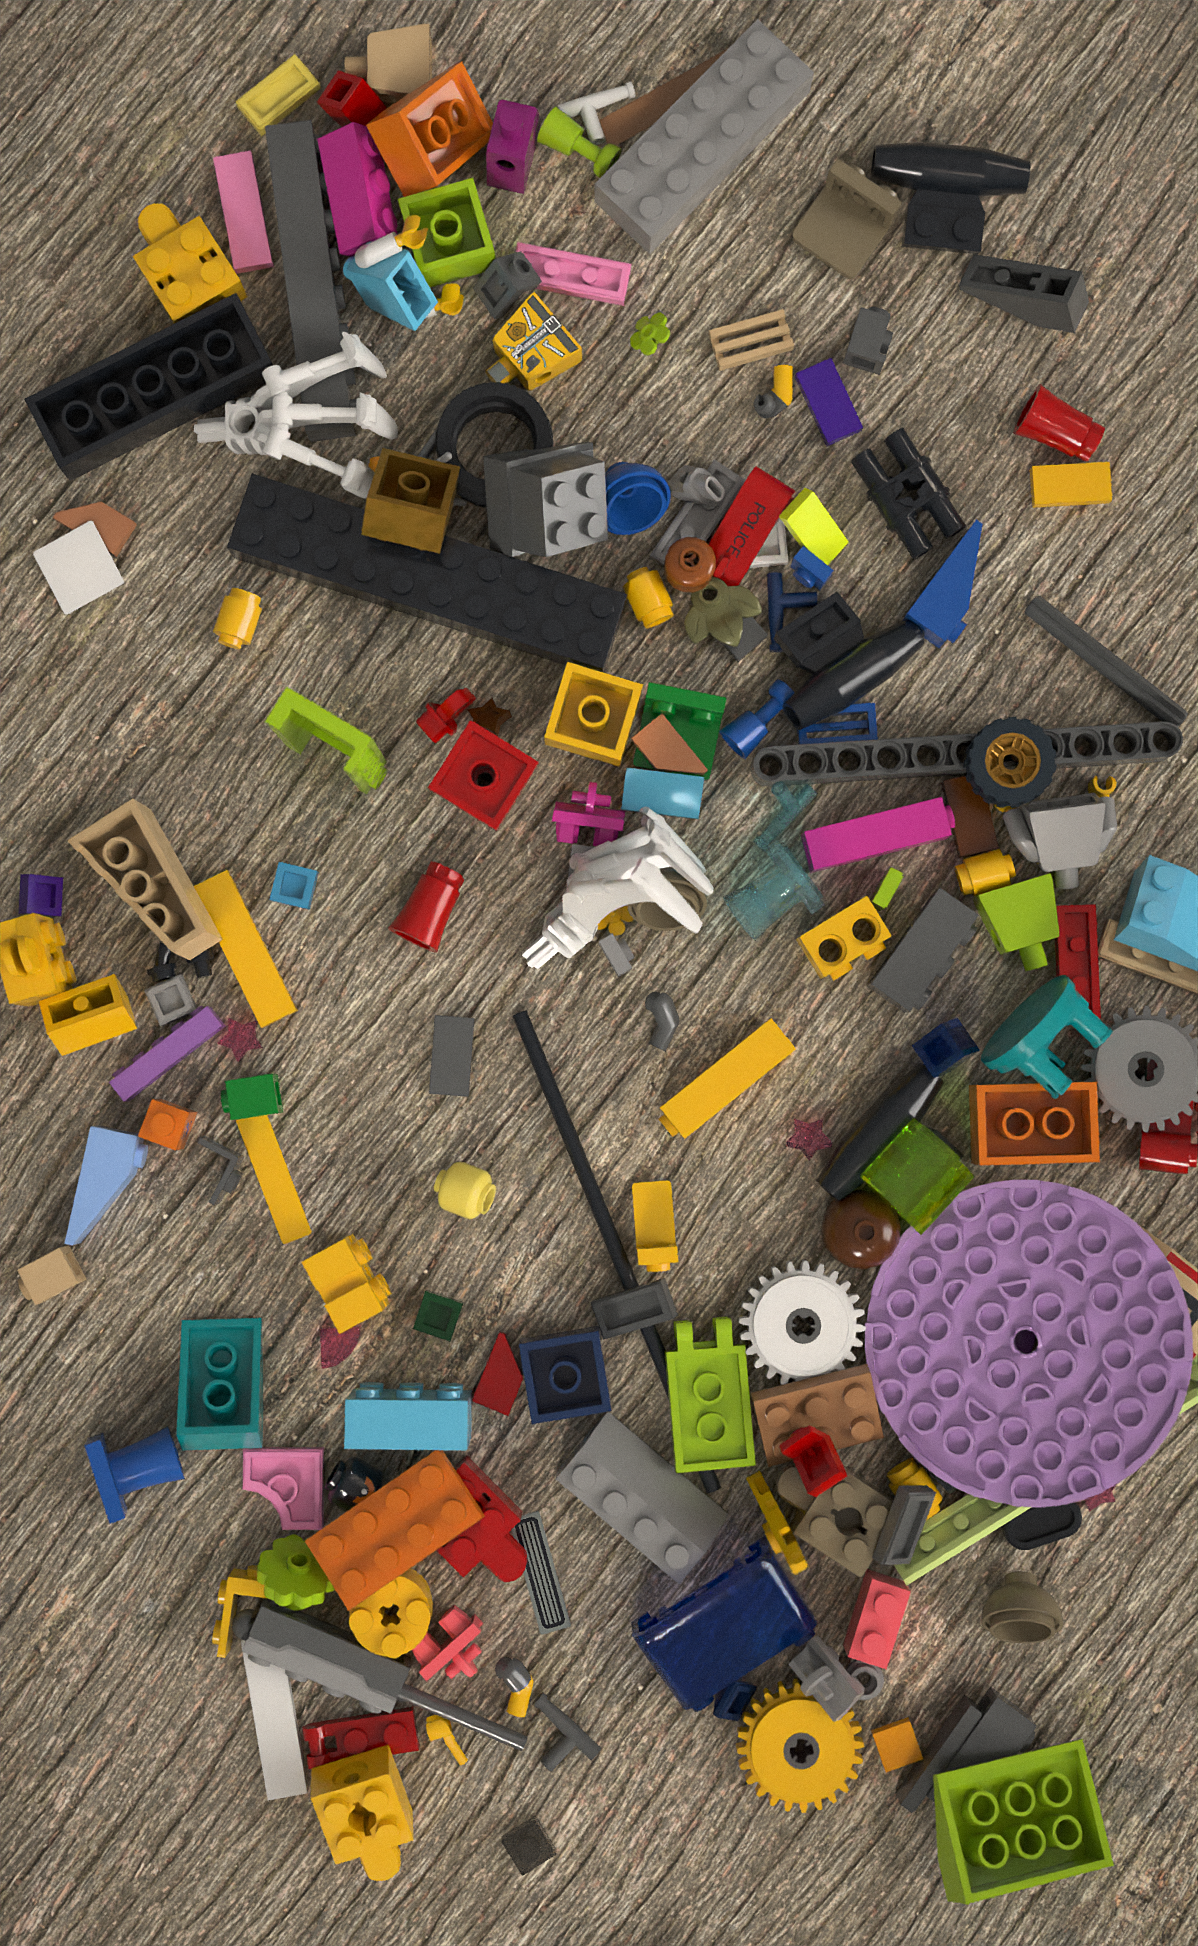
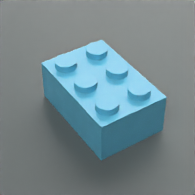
(408, 1417)

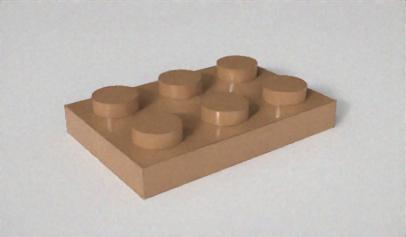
(834, 1403)

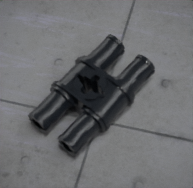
(915, 474)

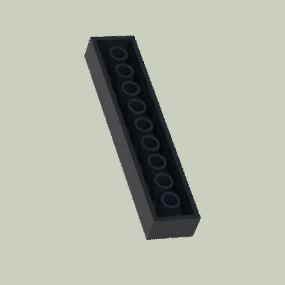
(456, 588)

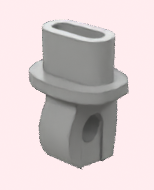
(695, 485)

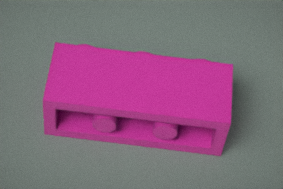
(356, 187)

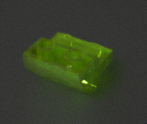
(917, 1175)

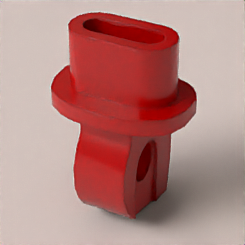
(440, 719)

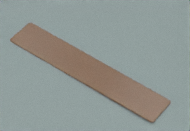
(650, 107)

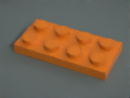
(394, 1528)

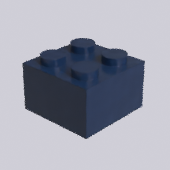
(565, 1375)

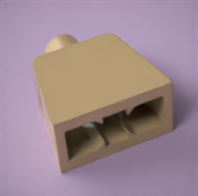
(395, 62)

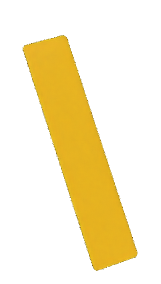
(274, 1178)

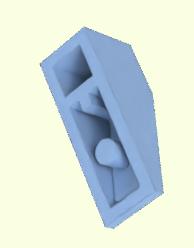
(106, 1170)

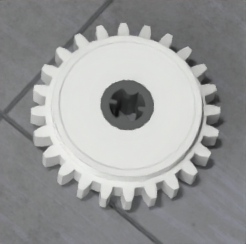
(802, 1294)

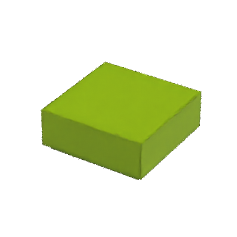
(886, 888)

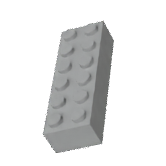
(703, 136)

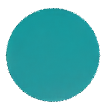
(1032, 1026)

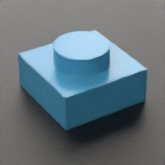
(294, 885)

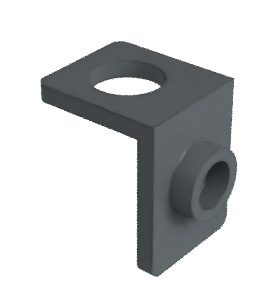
(231, 1175)

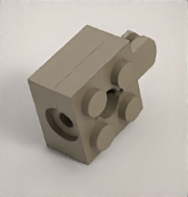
(840, 1521)

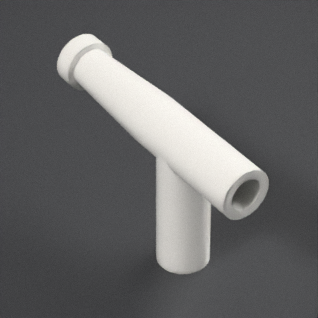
(587, 106)

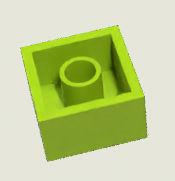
(456, 234)

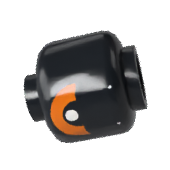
(352, 1482)

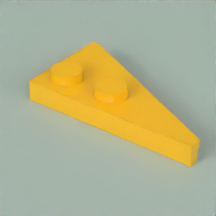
(776, 1528)

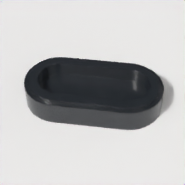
(1042, 1526)

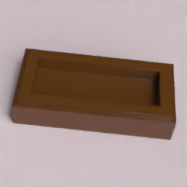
(973, 820)

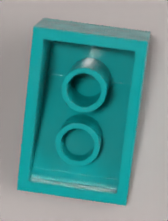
(220, 1384)

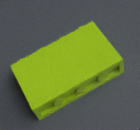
(298, 718)

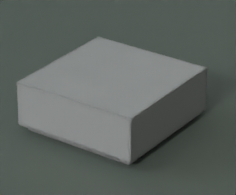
(171, 1000)

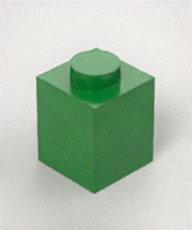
(252, 1097)

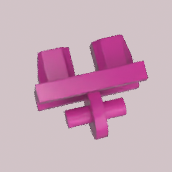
(571, 816)

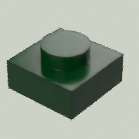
(438, 1315)

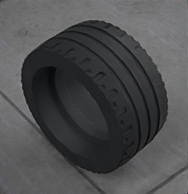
(481, 400)

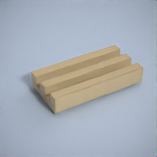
(744, 326)

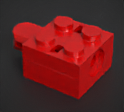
(489, 1537)

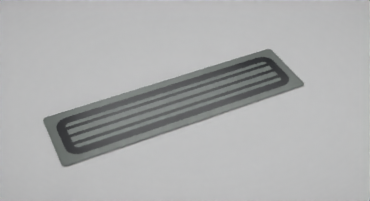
(541, 1575)

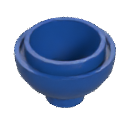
(634, 497)

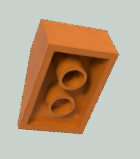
(432, 130)

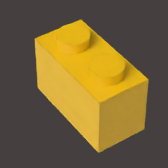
(87, 1014)

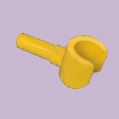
(439, 1727)

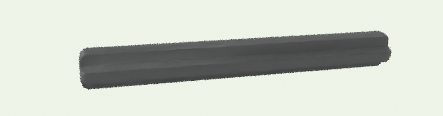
(1105, 661)

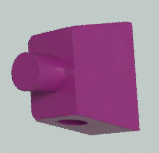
(514, 140)

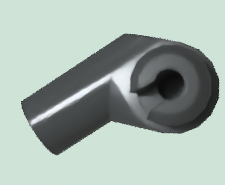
(665, 1016)

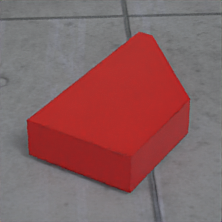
(499, 1379)

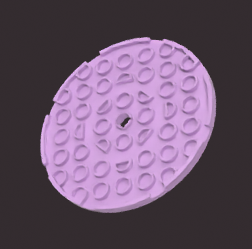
(1105, 1361)

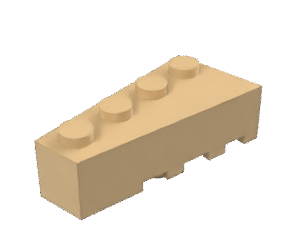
(146, 874)

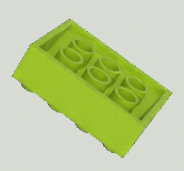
(1018, 1823)

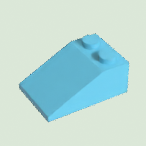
(1162, 912)

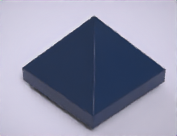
(733, 1700)

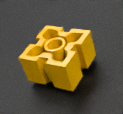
(347, 1282)

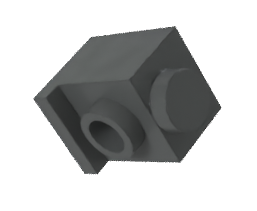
(869, 340)

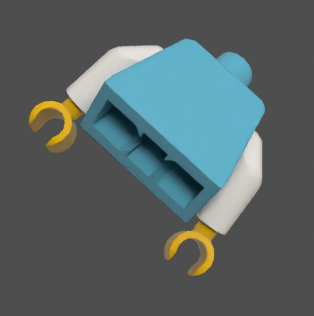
(393, 282)

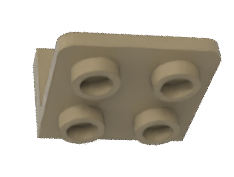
(847, 219)

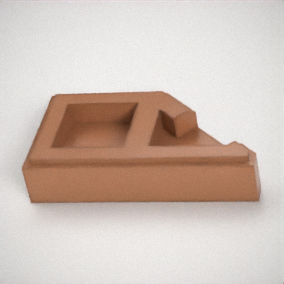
(111, 524)
(667, 749)

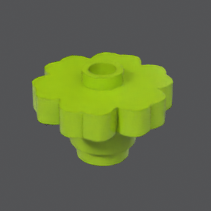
(292, 1574)

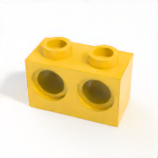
(839, 930)

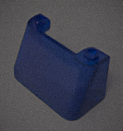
(725, 1627)

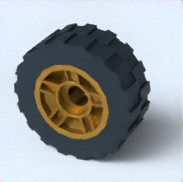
(1026, 745)

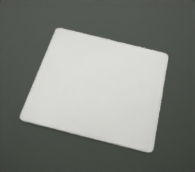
(78, 567)

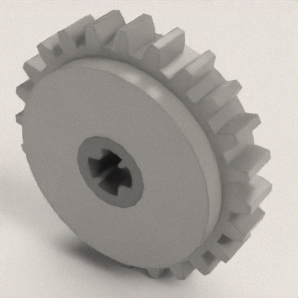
(1136, 1097)

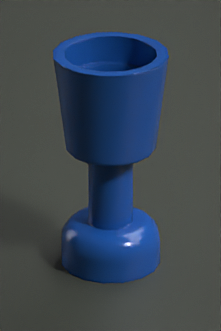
(749, 728)

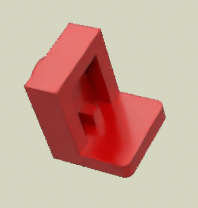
(814, 1459)

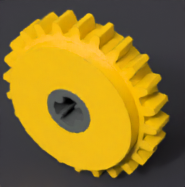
(792, 1774)

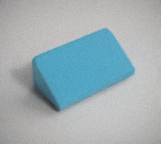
(662, 792)

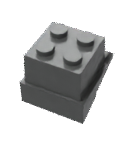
(545, 500)

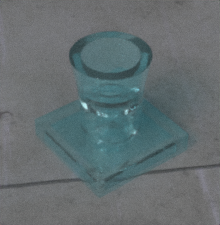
(774, 892)

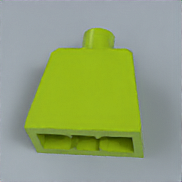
(1021, 918)

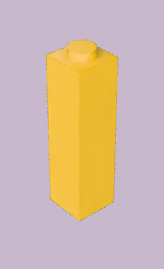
(725, 1079)

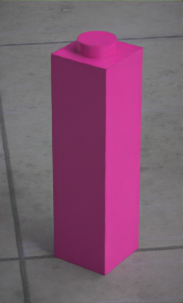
(877, 834)

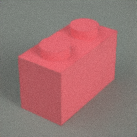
(876, 1619)

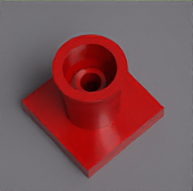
(479, 754)

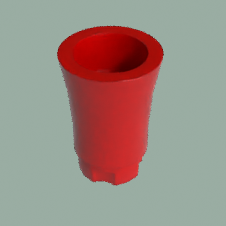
(1058, 425)
(428, 907)

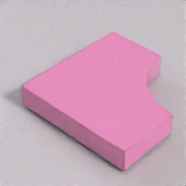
(291, 1481)

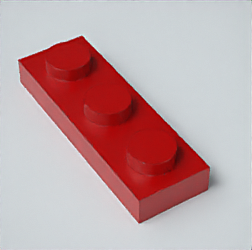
(1078, 951)

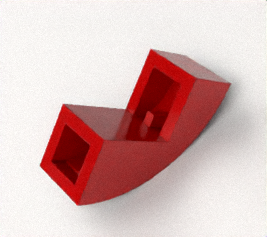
(350, 100)

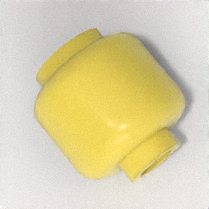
(465, 1190)

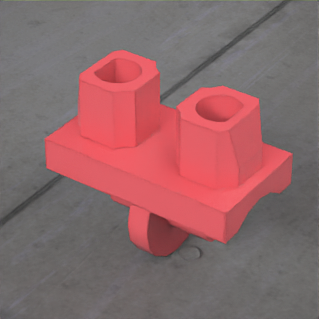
(462, 1631)

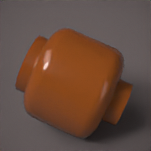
(691, 577)

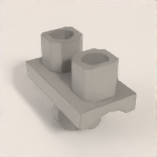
(826, 1678)

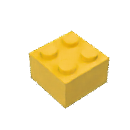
(593, 714)

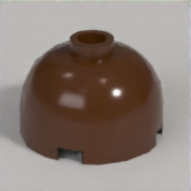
(860, 1230)

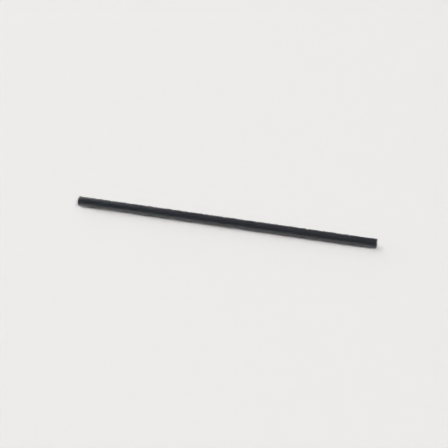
(594, 1198)

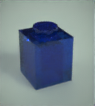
(945, 1047)

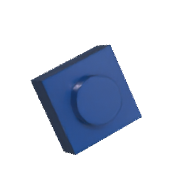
(810, 569)

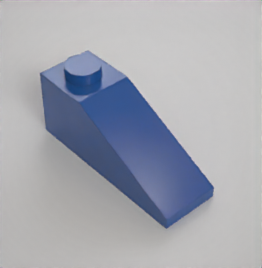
(949, 592)

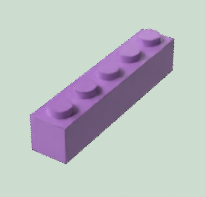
(166, 1053)

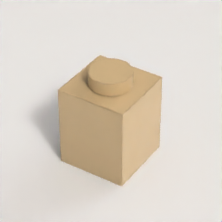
(50, 1275)

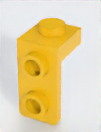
(654, 1225)
(237, 1583)

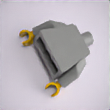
(1064, 831)

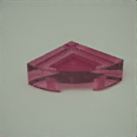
(337, 1346)

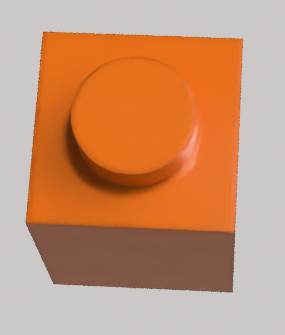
(167, 1124)

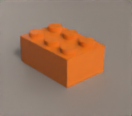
(1030, 1127)

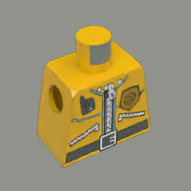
(533, 346)

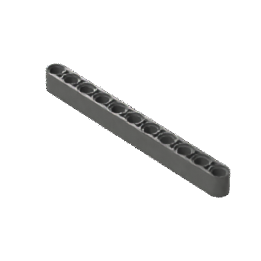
(946, 761)

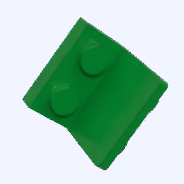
(692, 715)

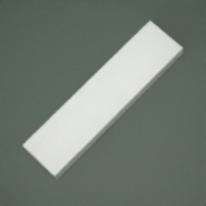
(276, 1730)

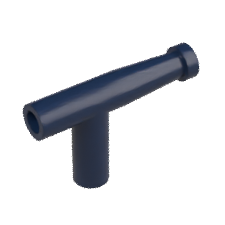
(778, 601)

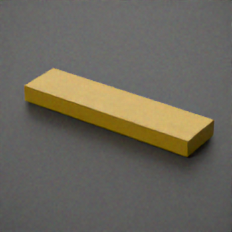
(246, 950)

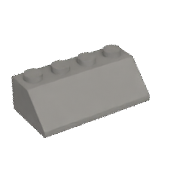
(642, 1497)

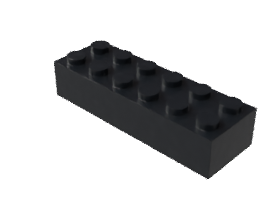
(150, 387)

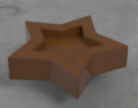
(490, 716)

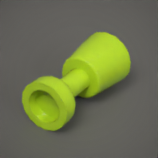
(566, 135)

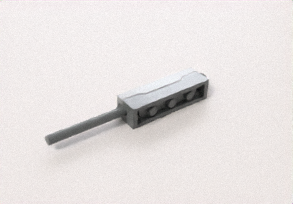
(344, 1667)

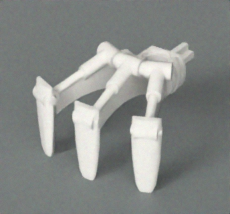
(275, 414)
(619, 876)

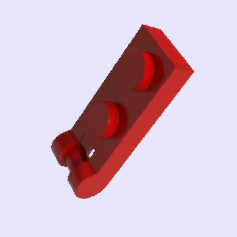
(362, 1734)

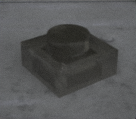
(528, 1845)

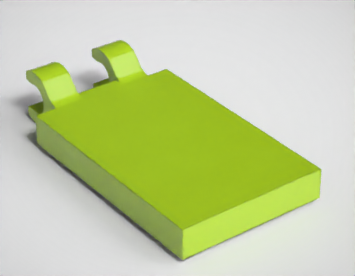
(709, 1400)

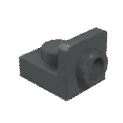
(505, 283)

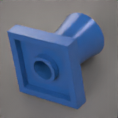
(132, 1468)

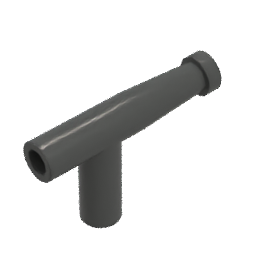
(572, 1736)

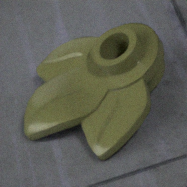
(722, 615)

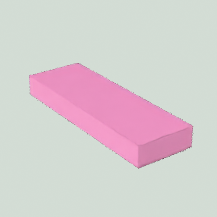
(243, 212)
(578, 274)

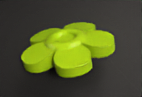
(650, 333)

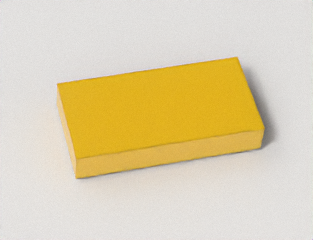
(1070, 484)

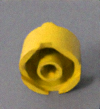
(402, 1631)

